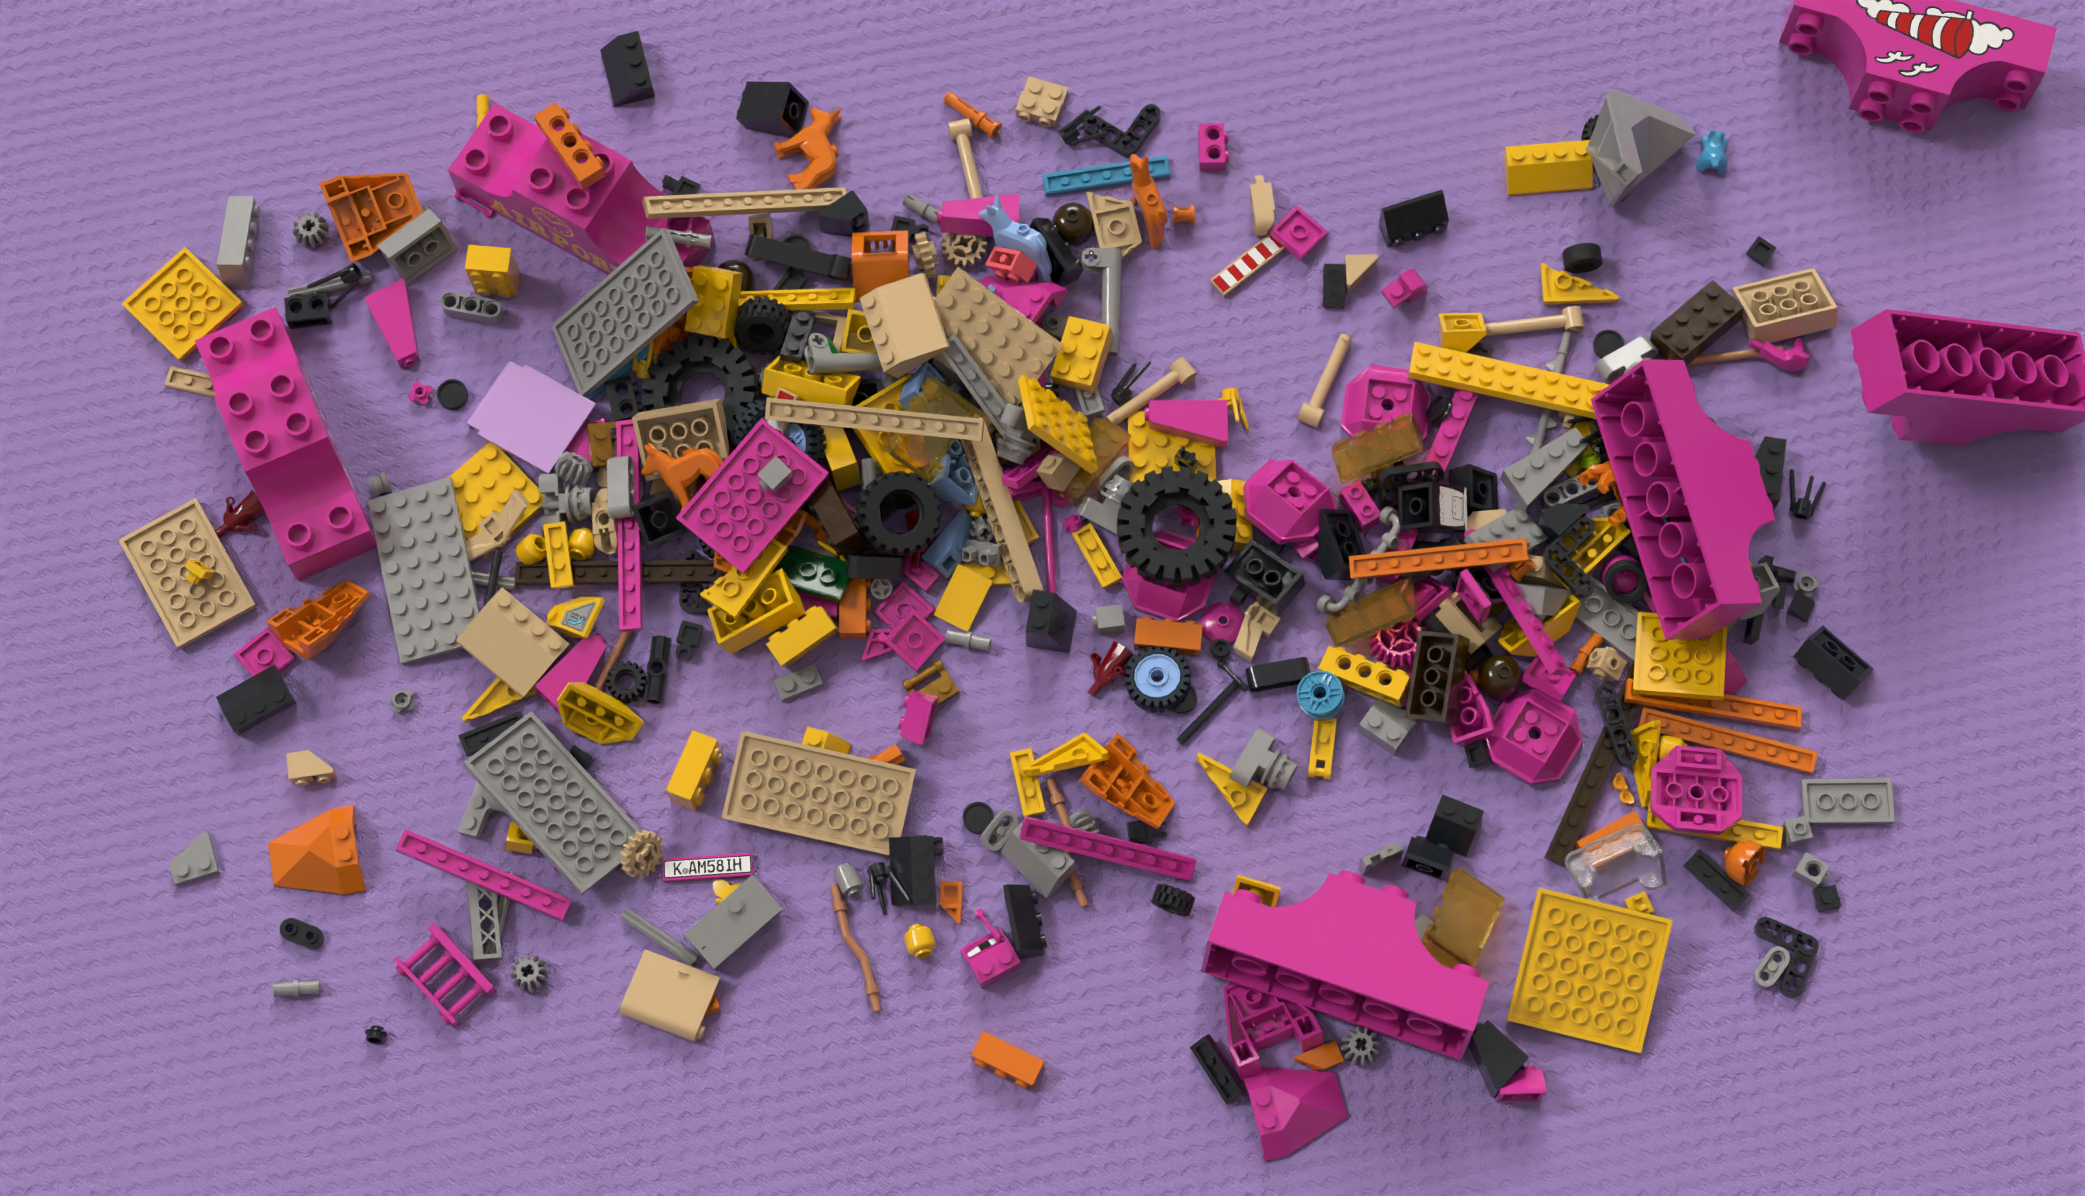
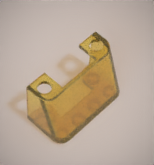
(923, 452)
(1462, 920)

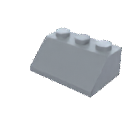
(417, 246)
(1042, 865)

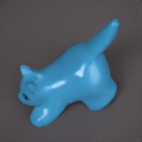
(1713, 152)

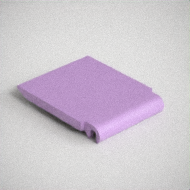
(530, 416)

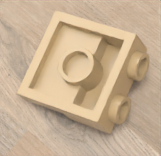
(1041, 102)

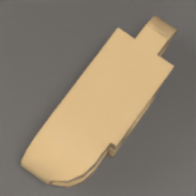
(1262, 206)
(604, 532)

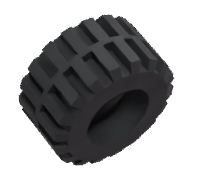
(767, 312)

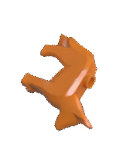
(815, 146)
(1149, 200)
(681, 471)
(1605, 477)

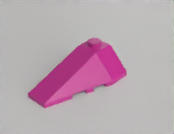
(1474, 716)

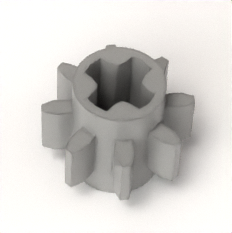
(981, 530)

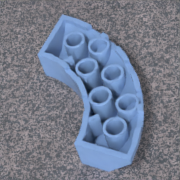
(955, 479)

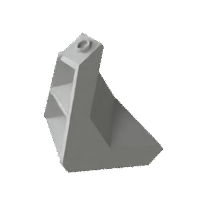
(1633, 142)

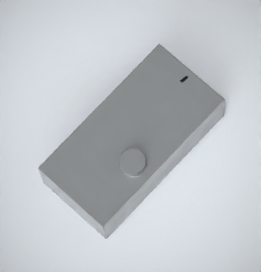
(732, 921)

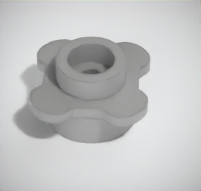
(1810, 580)
(398, 696)

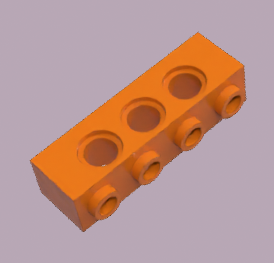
(585, 173)

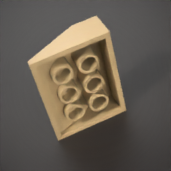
(1786, 306)
(904, 324)
(681, 428)
(512, 642)

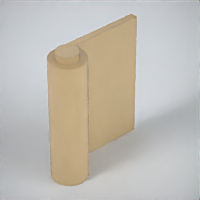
(669, 996)

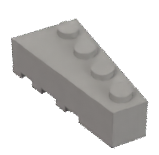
(238, 242)
(1541, 469)

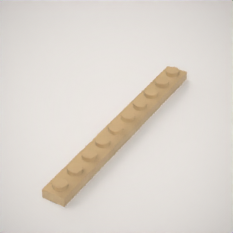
(740, 203)
(874, 419)

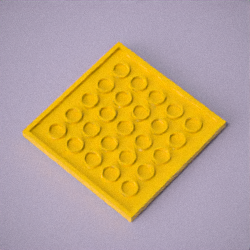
(1589, 970)

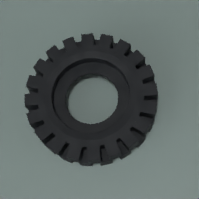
(698, 357)
(1183, 489)

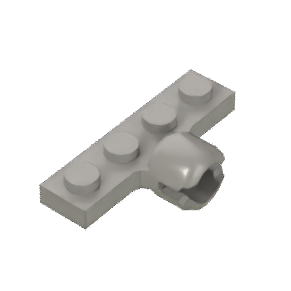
(477, 812)

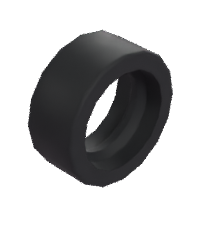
(1630, 597)

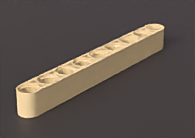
(1002, 516)

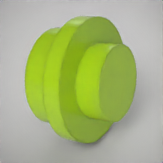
(1589, 459)

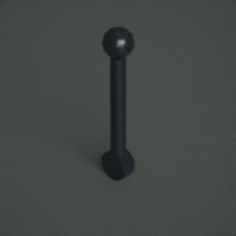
(1221, 664)

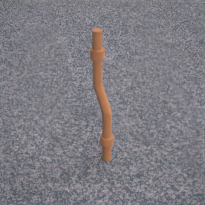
(1058, 802)
(871, 987)

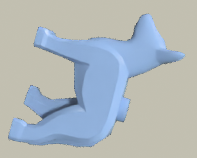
(1018, 237)

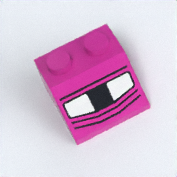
(990, 959)

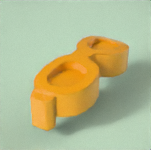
(1619, 784)

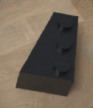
(1771, 462)

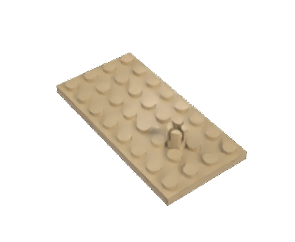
(818, 793)

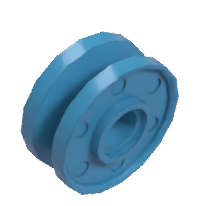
(1316, 683)

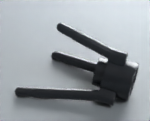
(1070, 132)
(350, 275)
(1122, 393)
(1594, 428)
(1803, 508)
(878, 876)

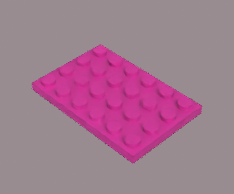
(736, 512)

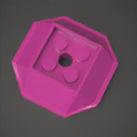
(1381, 387)
(1286, 501)
(1163, 600)
(1528, 758)
(1698, 772)

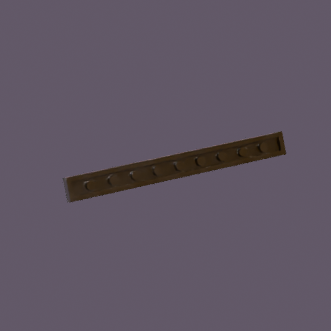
(607, 572)
(1588, 785)

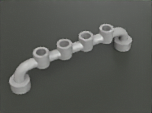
(1352, 593)

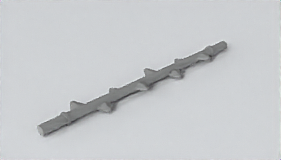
(1546, 421)

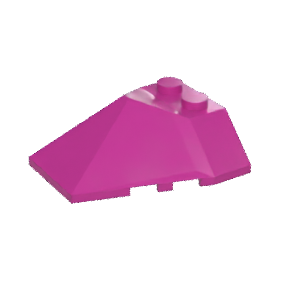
(1029, 297)
(1293, 1107)

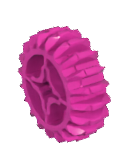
(1401, 648)

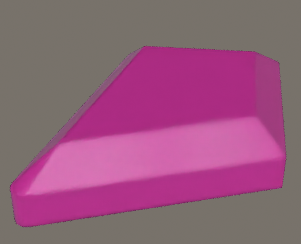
(1188, 517)
(875, 645)

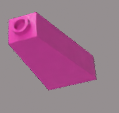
(964, 217)
(394, 316)
(1191, 419)
(574, 667)

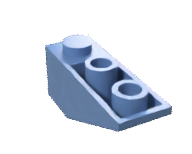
(947, 548)

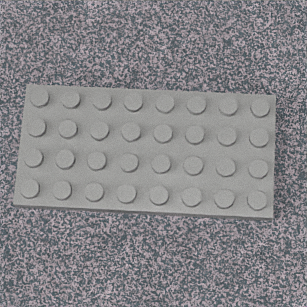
(624, 312)
(425, 568)
(553, 801)

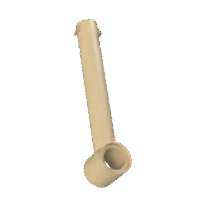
(961, 131)
(1570, 319)
(1180, 372)
(1312, 412)

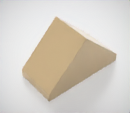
(1358, 268)

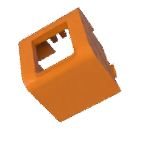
(879, 269)

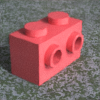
(1011, 264)

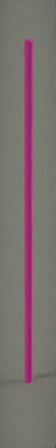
(1047, 504)

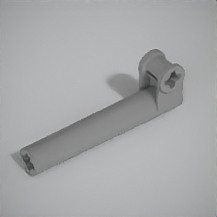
(1110, 264)
(822, 360)

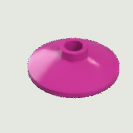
(1214, 629)

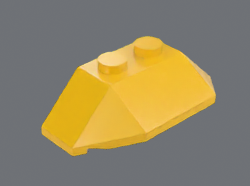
(1596, 549)
(1517, 643)
(596, 714)

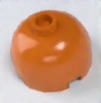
(1743, 860)

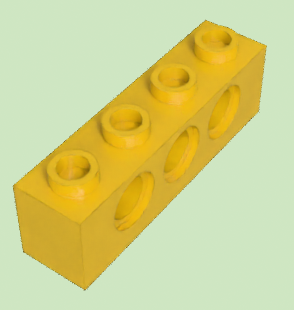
(1393, 693)

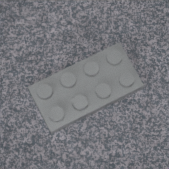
(1510, 526)
(1609, 619)
(1847, 801)

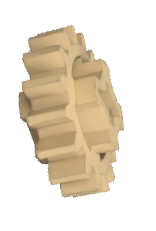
(962, 254)
(925, 255)
(642, 854)

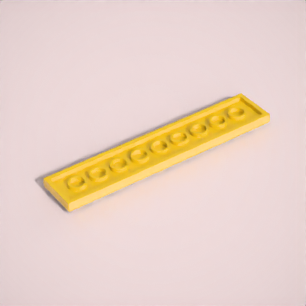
(1503, 379)

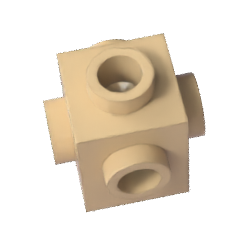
(1606, 664)

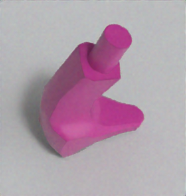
(1791, 360)

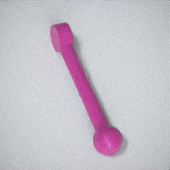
(487, 212)
(980, 915)

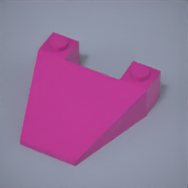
(1262, 1021)

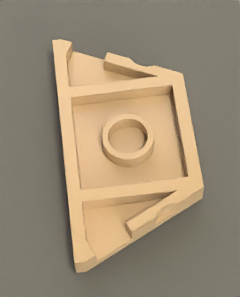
(1114, 223)

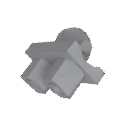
(982, 553)

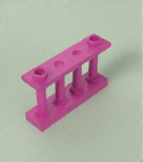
(451, 954)

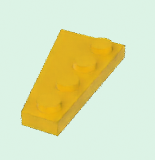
(736, 590)

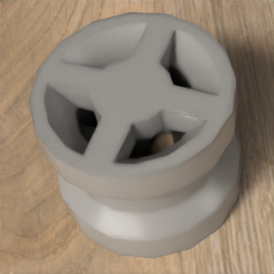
(380, 485)
(880, 590)

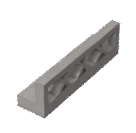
(475, 924)

